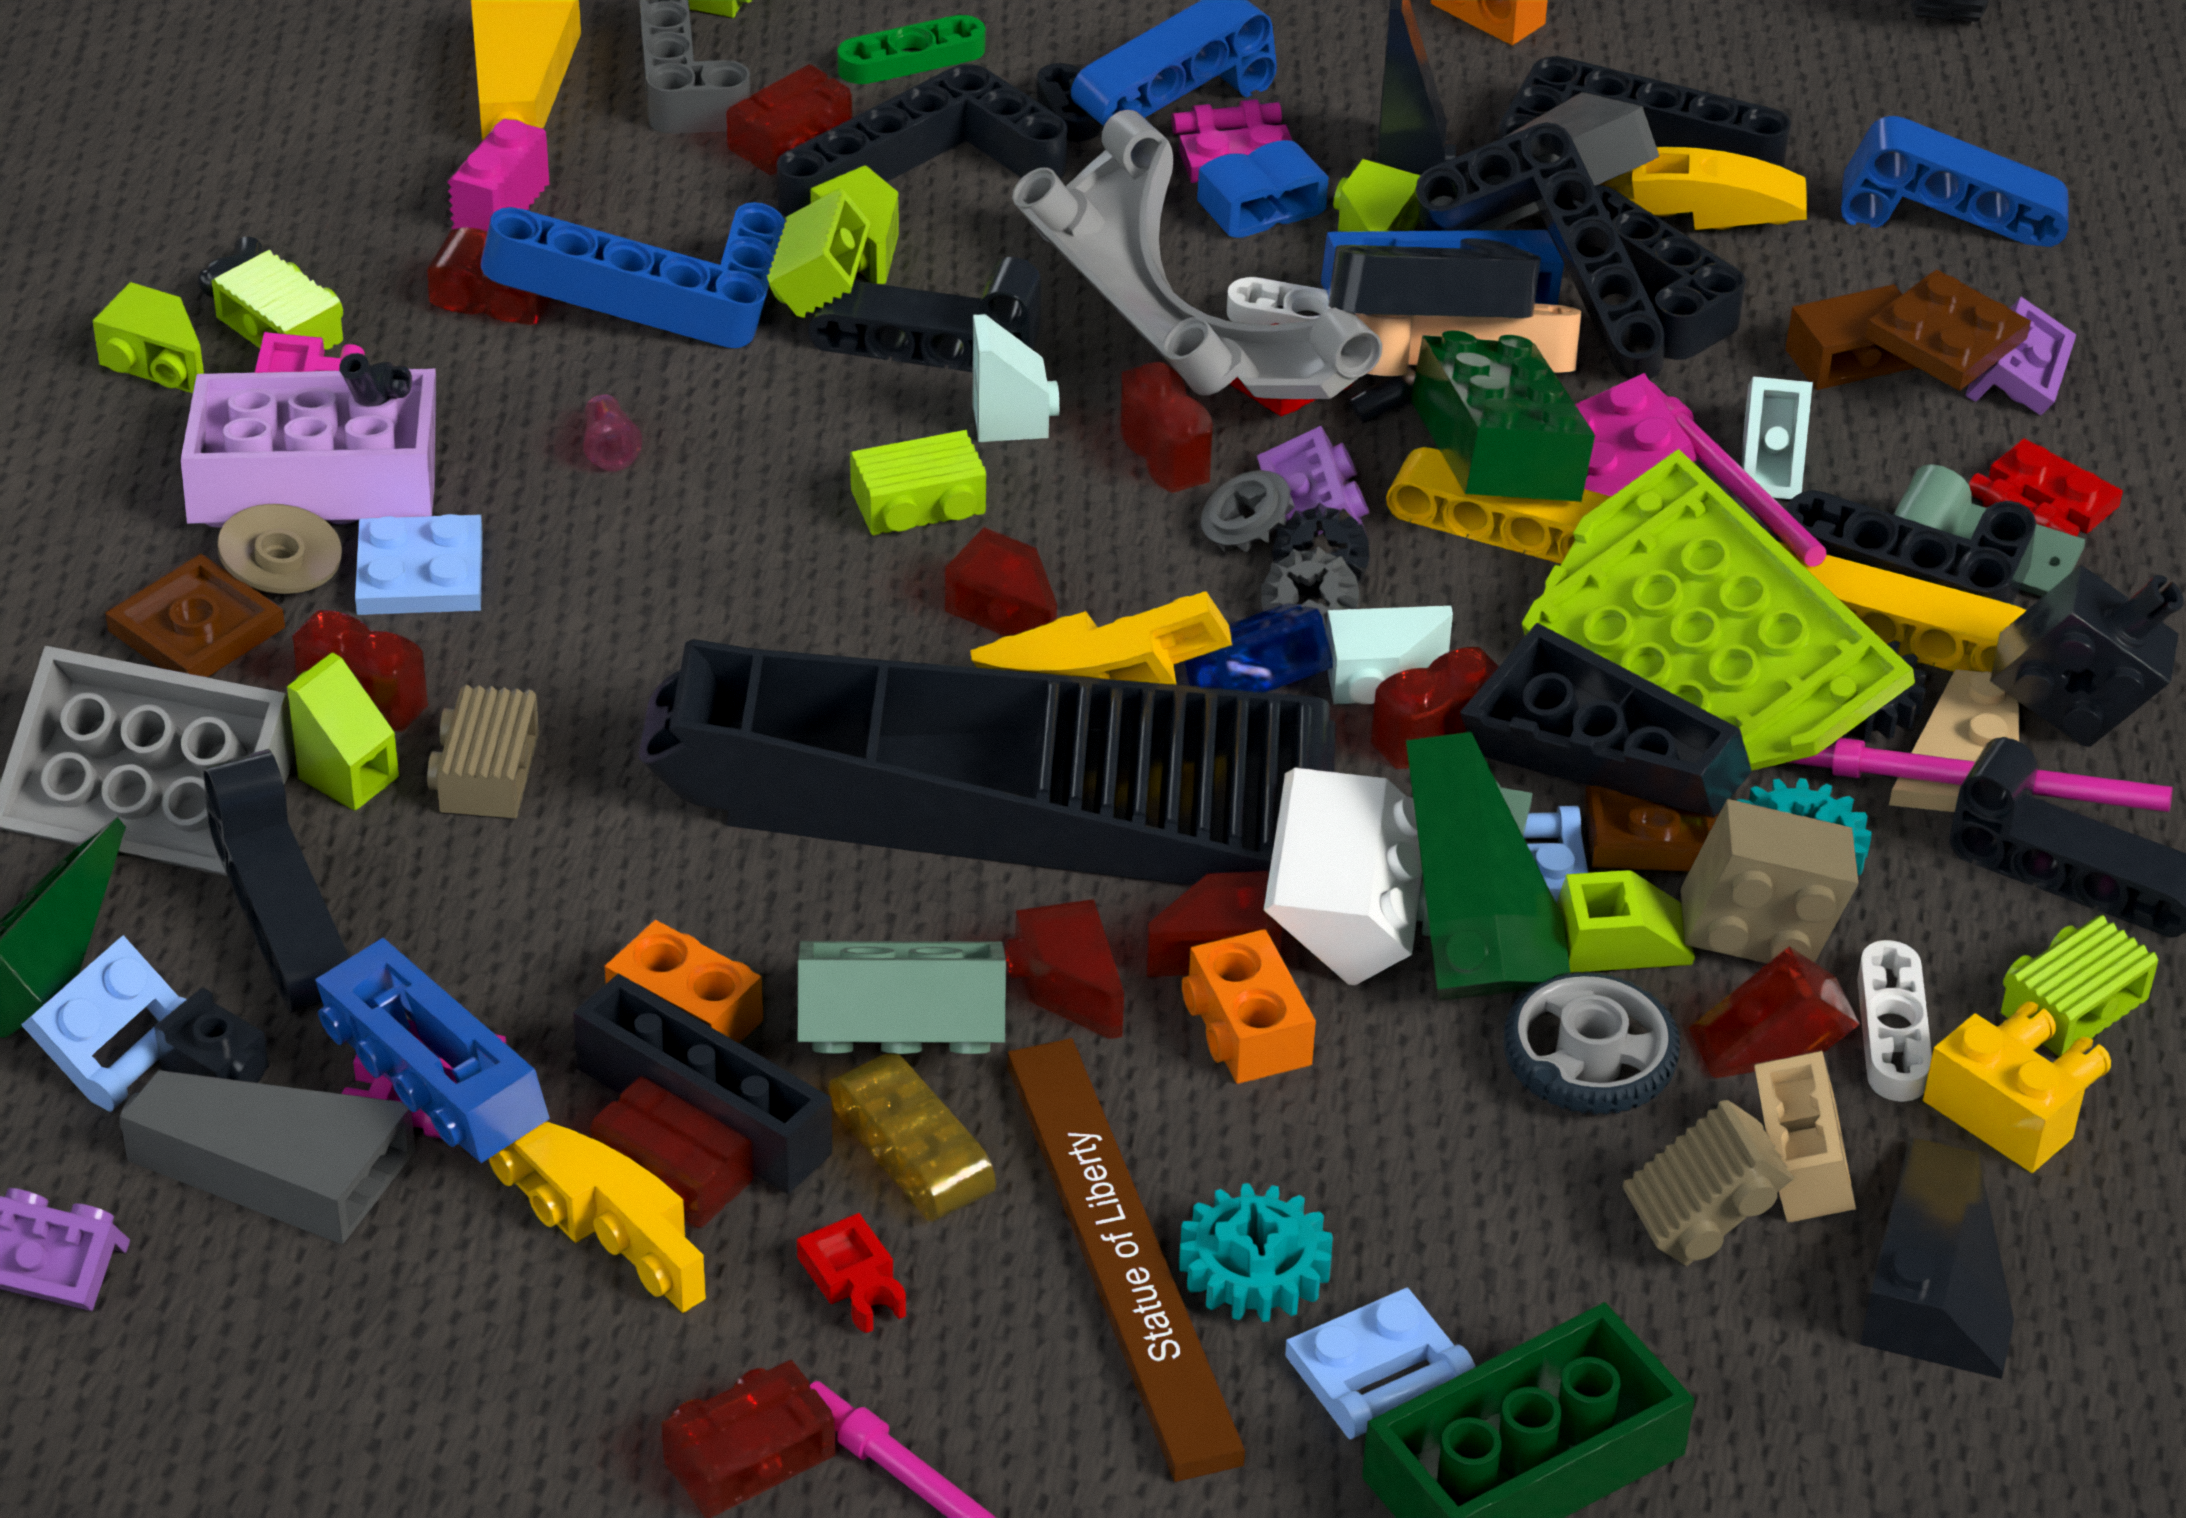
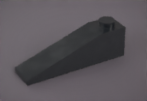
(1411, 110)
(1940, 1267)

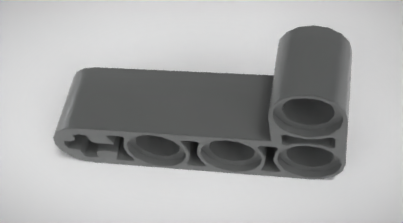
(682, 92)

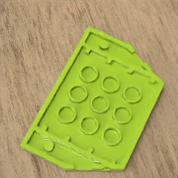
(1718, 614)

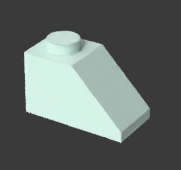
(1009, 386)
(1776, 434)
(1380, 643)

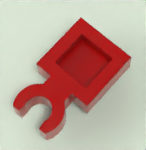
(854, 1264)

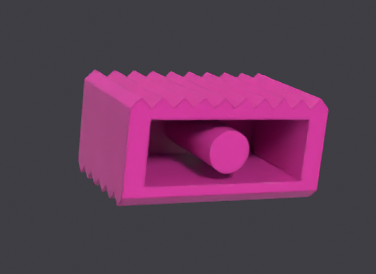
(500, 173)

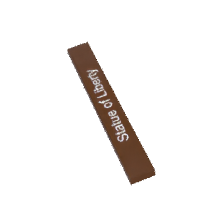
(1126, 1262)

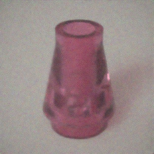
(610, 435)

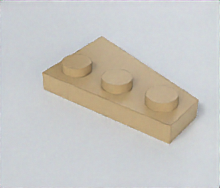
(1960, 726)

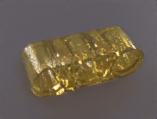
(912, 1134)

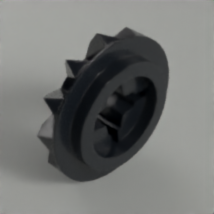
(1340, 531)

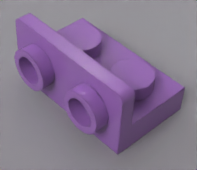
(2033, 368)
(1316, 474)
(55, 1251)

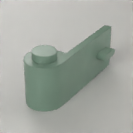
(1944, 502)

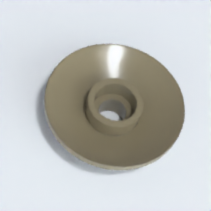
(279, 548)

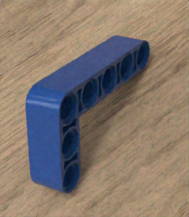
(638, 279)

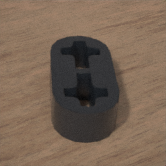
(1054, 93)

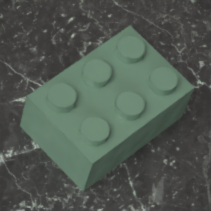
(901, 995)

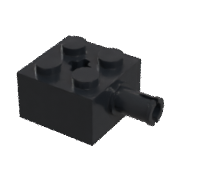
(2089, 653)

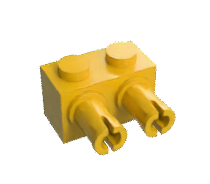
(2007, 1091)

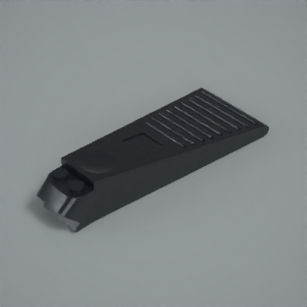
(985, 759)

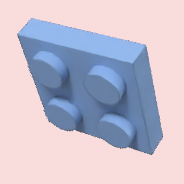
(419, 564)

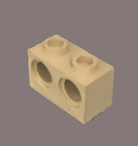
(1807, 1134)

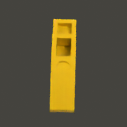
(1716, 187)
(1128, 649)
(601, 1191)

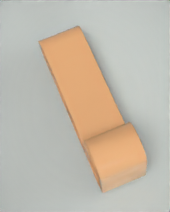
(1551, 329)

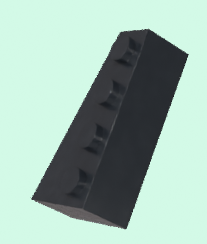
(1604, 727)

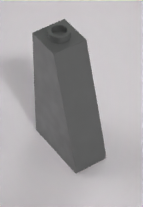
(1607, 134)
(271, 1147)

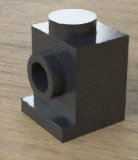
(210, 1042)

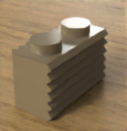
(485, 752)
(1707, 1183)

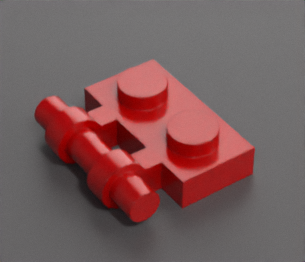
(2051, 488)

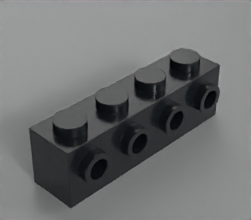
(635, 1034)

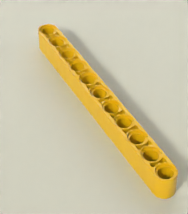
(1926, 618)

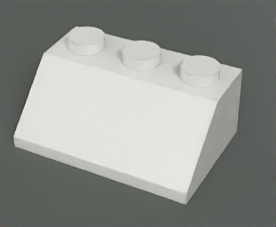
(1346, 870)

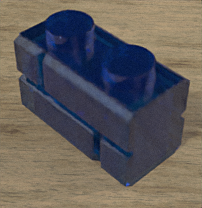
(1266, 651)

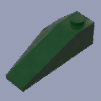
(1483, 891)
(52, 927)

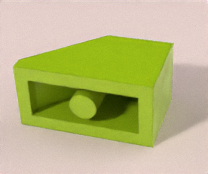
(1377, 199)

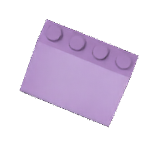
(307, 447)

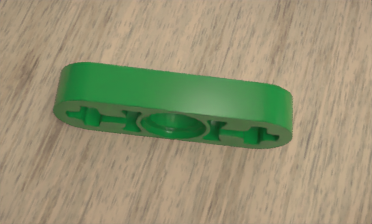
(941, 43)

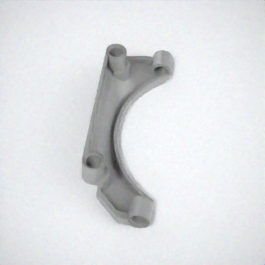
(1110, 234)

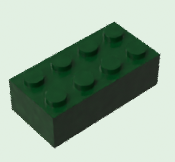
(1501, 417)
(1532, 1428)

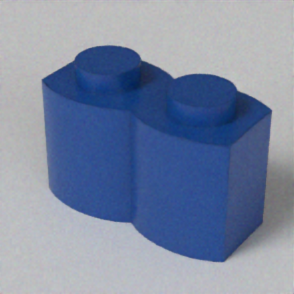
(1262, 188)

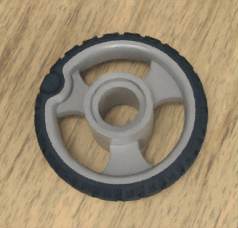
(1593, 1043)

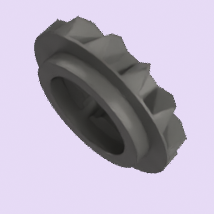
(1259, 490)
(1337, 589)

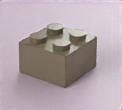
(1768, 883)

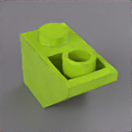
(880, 206)
(149, 338)
(340, 735)
(1620, 923)

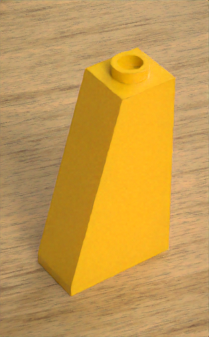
(522, 57)

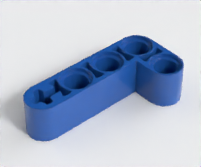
(1179, 55)
(2023, 202)

